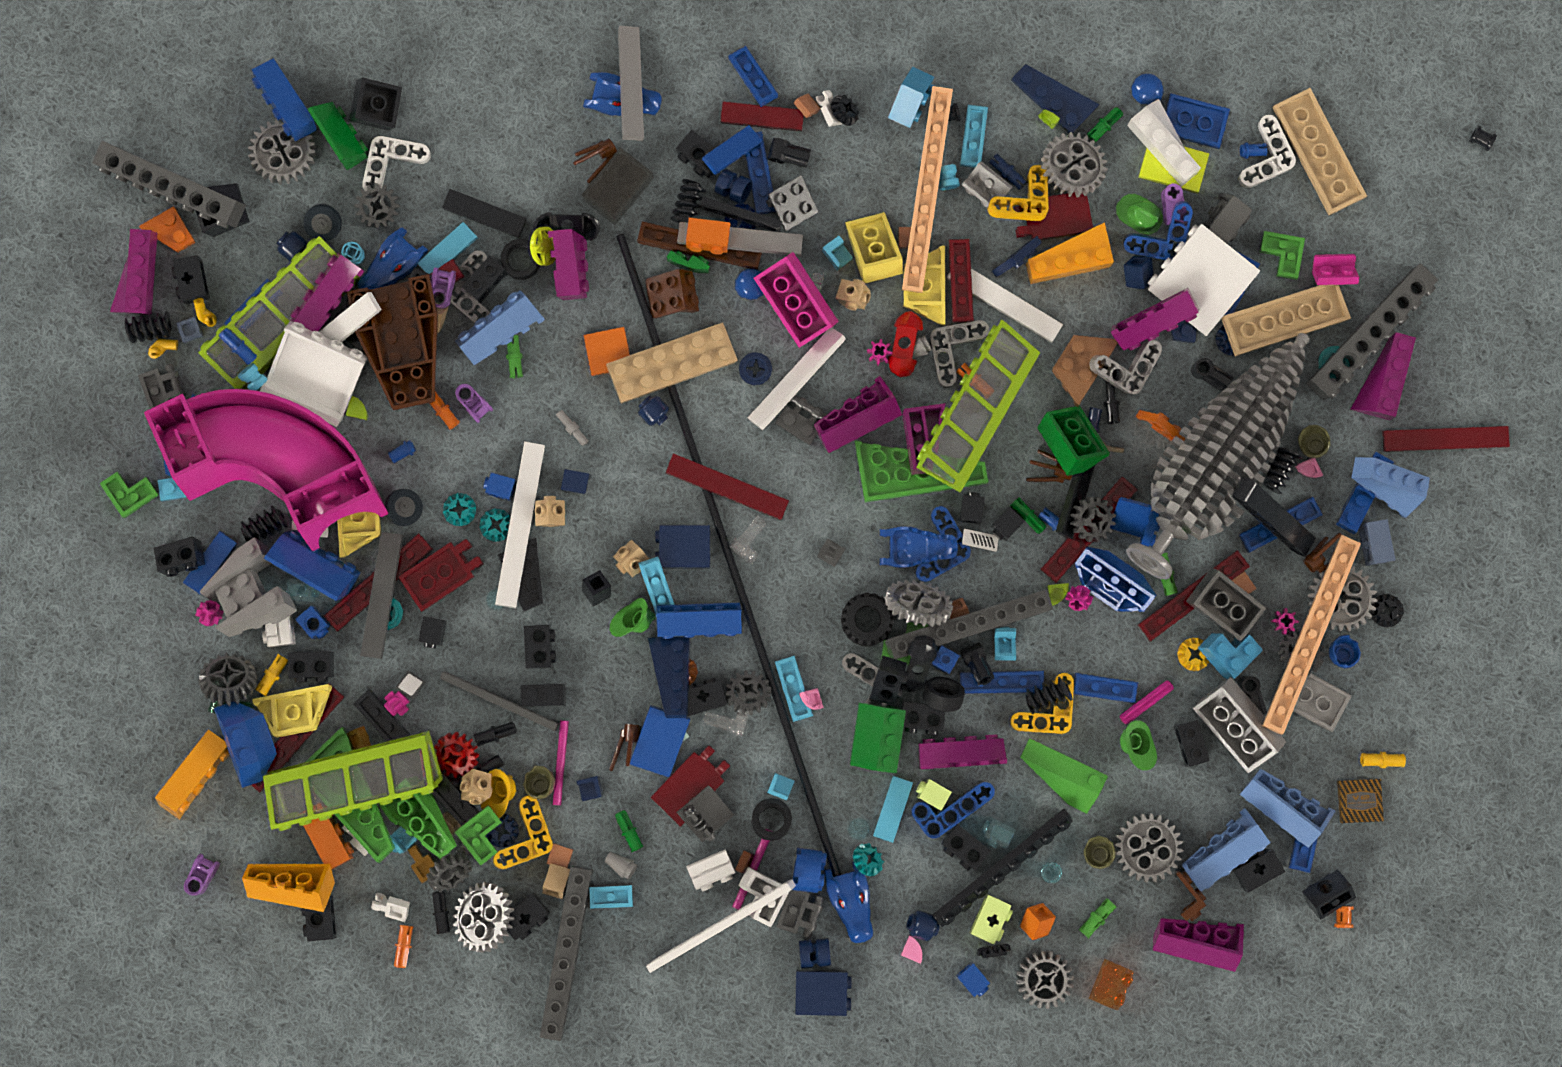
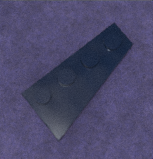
(1055, 97)
(671, 667)

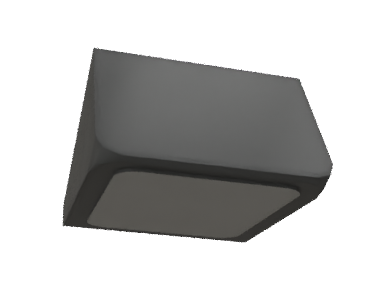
(410, 685)

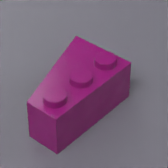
(570, 264)
(918, 427)

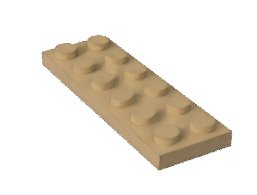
(1319, 151)
(1285, 318)
(671, 362)

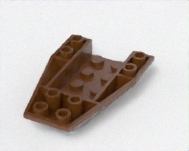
(402, 340)

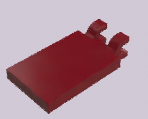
(1064, 218)
(440, 574)
(689, 781)

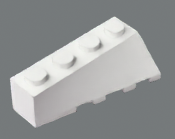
(1161, 139)

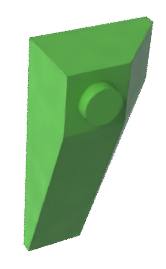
(1069, 778)
(423, 820)

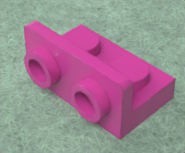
(1335, 269)

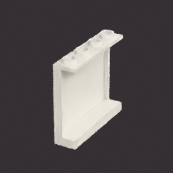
(1210, 271)
(315, 372)

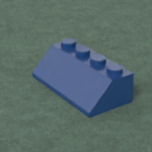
(316, 568)

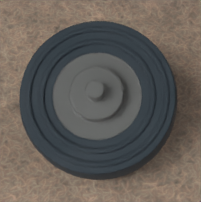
(322, 221)
(403, 507)

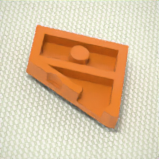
(170, 230)

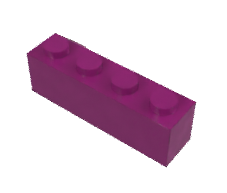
(137, 279)
(326, 293)
(1155, 319)
(1386, 380)
(858, 416)
(961, 753)
(1201, 942)

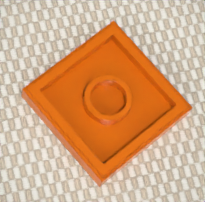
(605, 348)

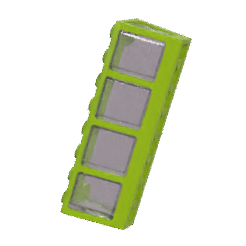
(268, 314)
(978, 407)
(351, 781)

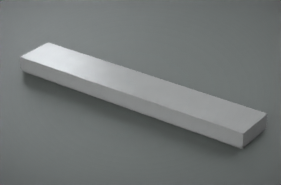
(630, 83)
(756, 240)

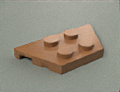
(1074, 366)

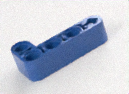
(955, 806)

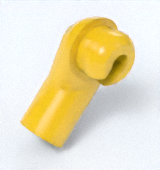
(203, 313)
(161, 346)

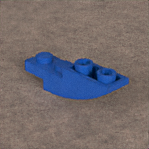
(1357, 504)

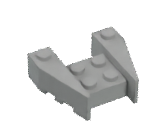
(243, 593)

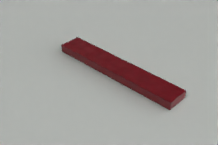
(1445, 439)
(727, 486)
(1073, 548)
(359, 598)
(1178, 607)
(289, 745)

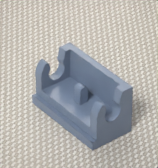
(1376, 542)

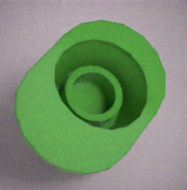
(1139, 214)
(632, 618)
(1139, 745)

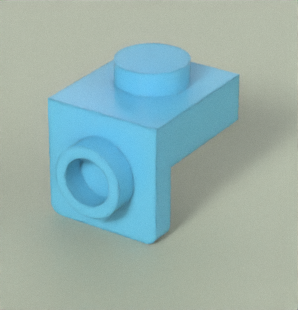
(1005, 643)
(402, 840)

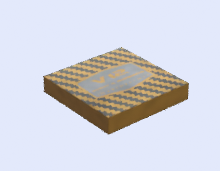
(1360, 801)

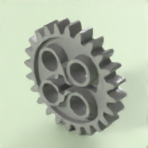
(1062, 149)
(264, 159)
(905, 597)
(1342, 617)
(1156, 865)
(472, 927)

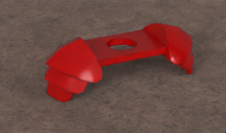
(901, 360)

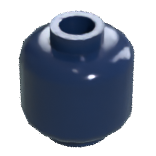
(291, 244)
(653, 410)
(922, 925)

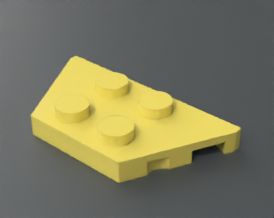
(932, 299)
(357, 531)
(294, 710)

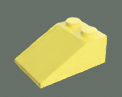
(874, 248)

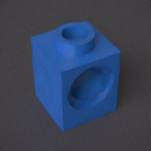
(500, 486)
(305, 619)
(945, 660)
(973, 980)

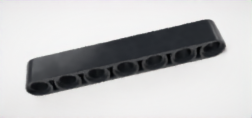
(1273, 516)

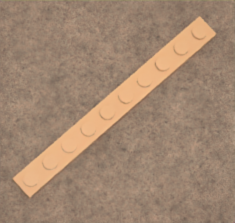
(927, 189)
(1311, 635)

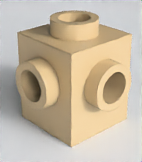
(853, 294)
(550, 512)
(629, 557)
(476, 787)

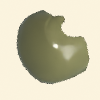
(1314, 441)
(539, 782)
(1099, 852)

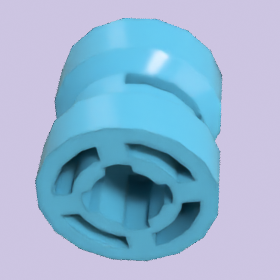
(948, 178)
(357, 256)
(252, 377)

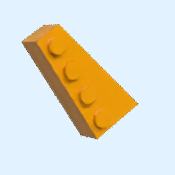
(1075, 256)
(192, 774)
(290, 884)

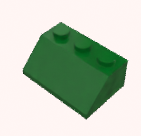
(339, 134)
(1072, 439)
(877, 737)

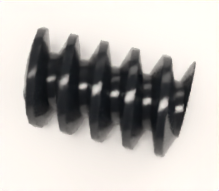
(687, 202)
(149, 328)
(1279, 468)
(264, 524)
(1048, 694)

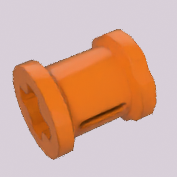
(1344, 917)

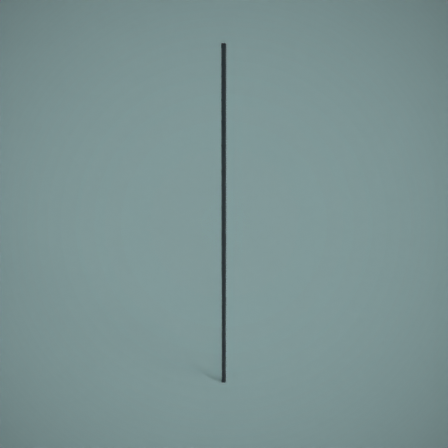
(734, 573)

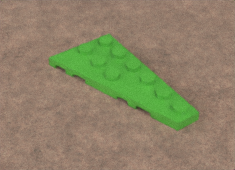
(887, 474)
(364, 825)

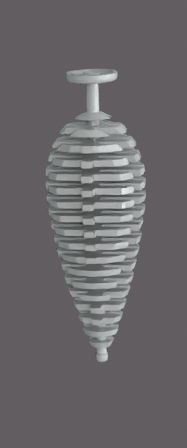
(1221, 455)

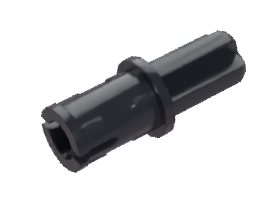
(495, 733)
(440, 912)

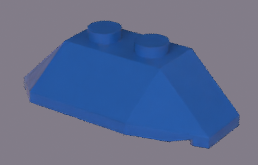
(1114, 581)
(247, 741)

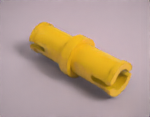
(271, 674)
(1383, 760)

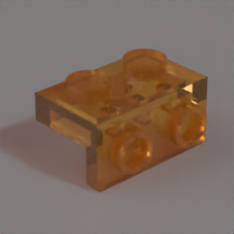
(1111, 985)

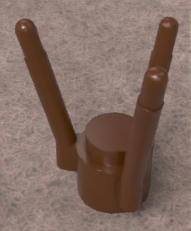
(605, 149)
(1058, 471)
(1315, 560)
(630, 734)

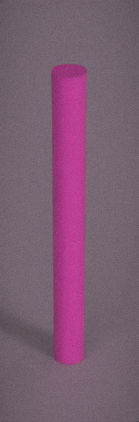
(560, 763)
(754, 865)

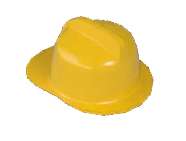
(502, 792)

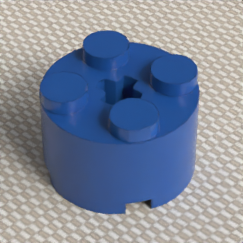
(808, 869)

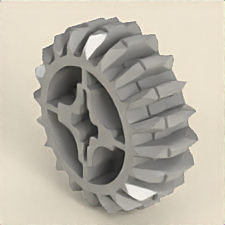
(1037, 986)

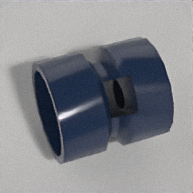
(736, 187)
(822, 955)

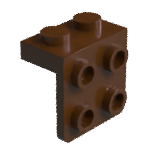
(672, 293)
(1191, 911)

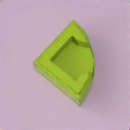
(1049, 118)
(356, 409)
(1057, 592)

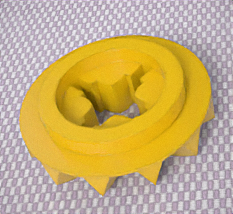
(1184, 655)

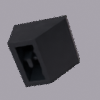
(212, 229)

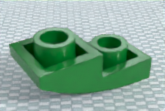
(695, 264)

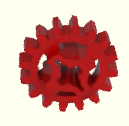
(453, 754)

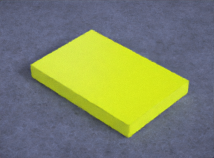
(1154, 171)

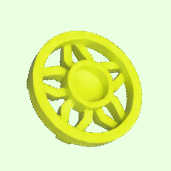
(543, 246)

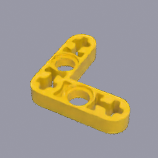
(1032, 202)
(1057, 714)
(530, 844)

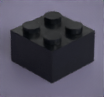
(375, 104)

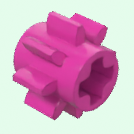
(880, 346)
(1079, 598)
(209, 613)
(1288, 616)
(396, 703)

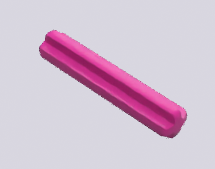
(1146, 702)

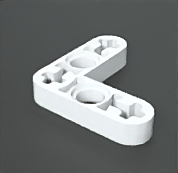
(390, 152)
(1275, 161)

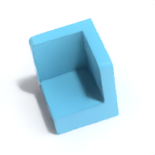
(837, 253)
(780, 786)

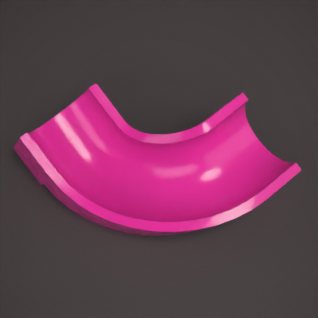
(268, 443)

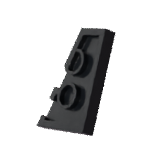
(530, 587)

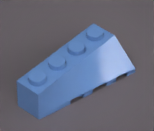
(498, 327)
(1393, 484)
(1287, 807)
(1226, 851)

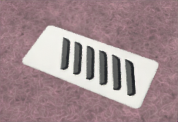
(980, 540)

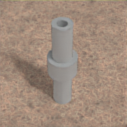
(572, 428)

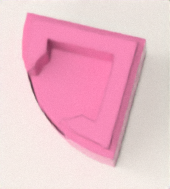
(1309, 468)
(812, 699)
(912, 950)

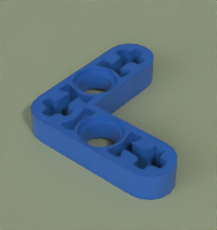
(1164, 244)
(953, 561)

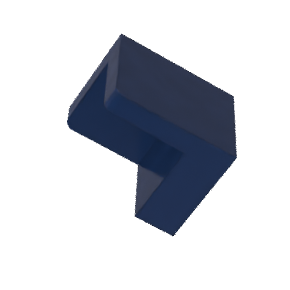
(1138, 272)
(575, 481)
(590, 788)

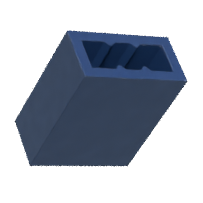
(683, 546)
(822, 992)

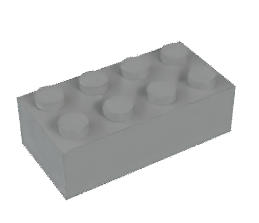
(1239, 725)

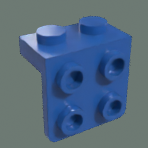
(1136, 519)

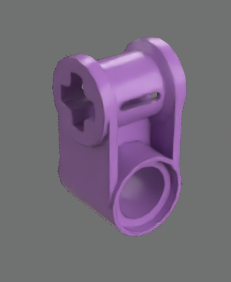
(1168, 202)
(443, 286)
(475, 404)
(201, 874)

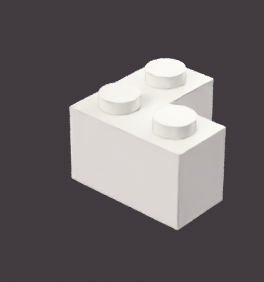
(758, 885)

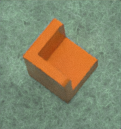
(1037, 921)

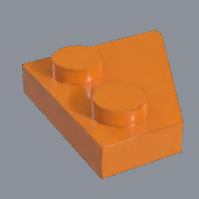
(1160, 424)

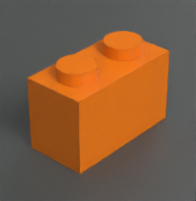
(708, 235)

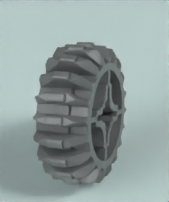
(214, 679)

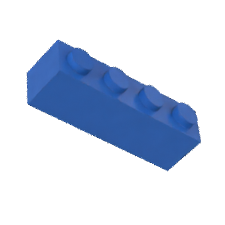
(284, 100)
(698, 620)

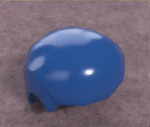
(1147, 89)
(747, 286)
(1344, 652)

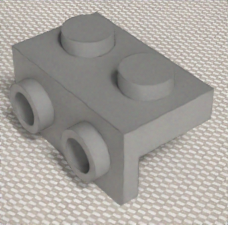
(986, 184)

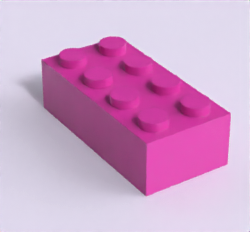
(796, 299)

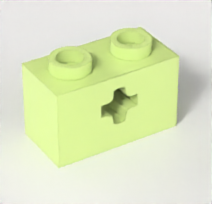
(933, 794)
(981, 925)

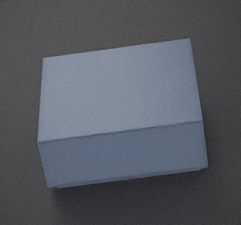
(189, 329)

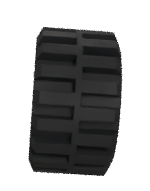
(853, 632)

